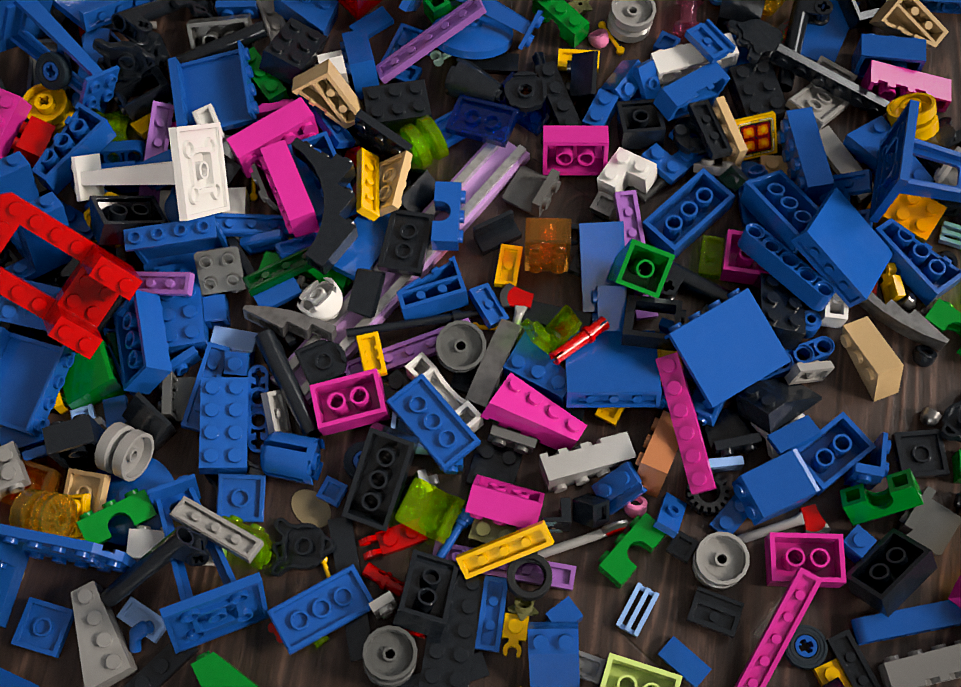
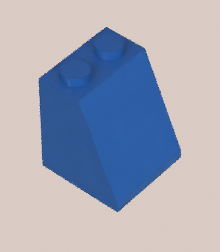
(775, 487)

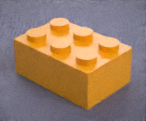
(915, 214)

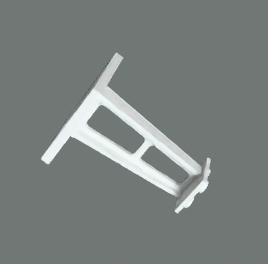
(195, 171)

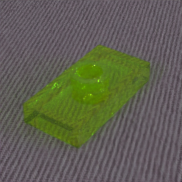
(711, 257)

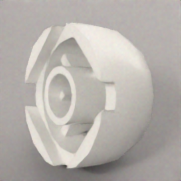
(321, 300)

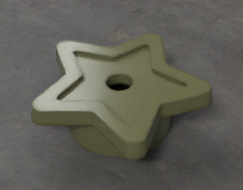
(581, 9)
(522, 613)

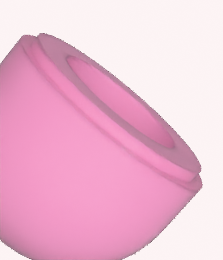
(599, 41)
(634, 510)

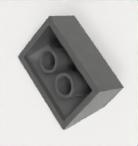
(209, 29)

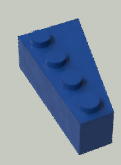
(83, 135)
(919, 266)

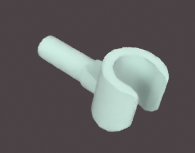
(441, 57)

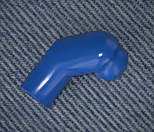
(137, 633)

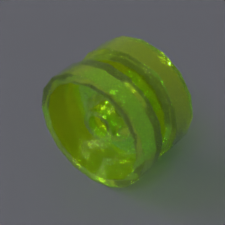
(426, 141)

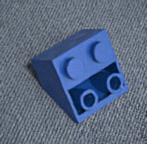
(624, 82)

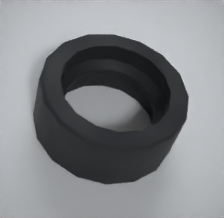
(529, 595)

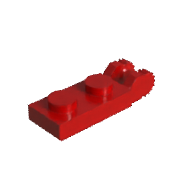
(392, 541)

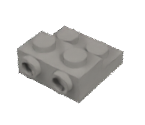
(12, 470)

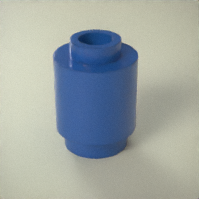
(813, 322)

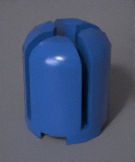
(292, 457)

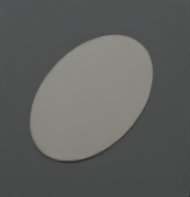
(310, 508)

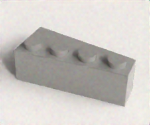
(585, 462)
(101, 643)
(922, 668)

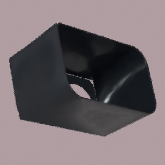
(366, 292)

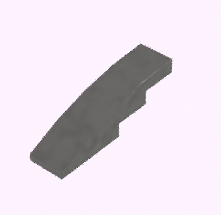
(287, 320)
(909, 325)
(491, 366)

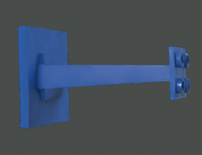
(498, 12)
(29, 20)
(895, 161)
(218, 610)

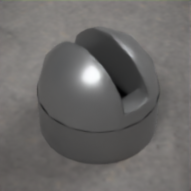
(907, 302)
(930, 416)

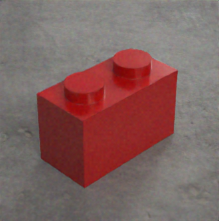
(34, 139)

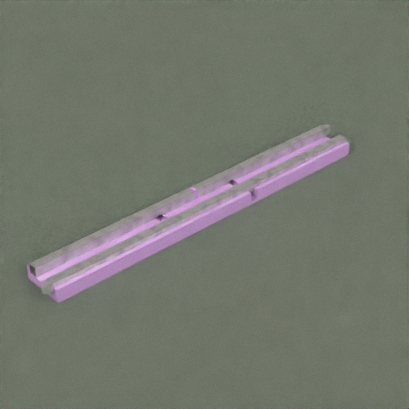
(482, 180)

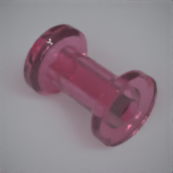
(687, 16)

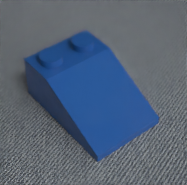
(553, 654)

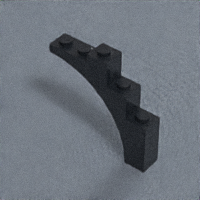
(336, 230)

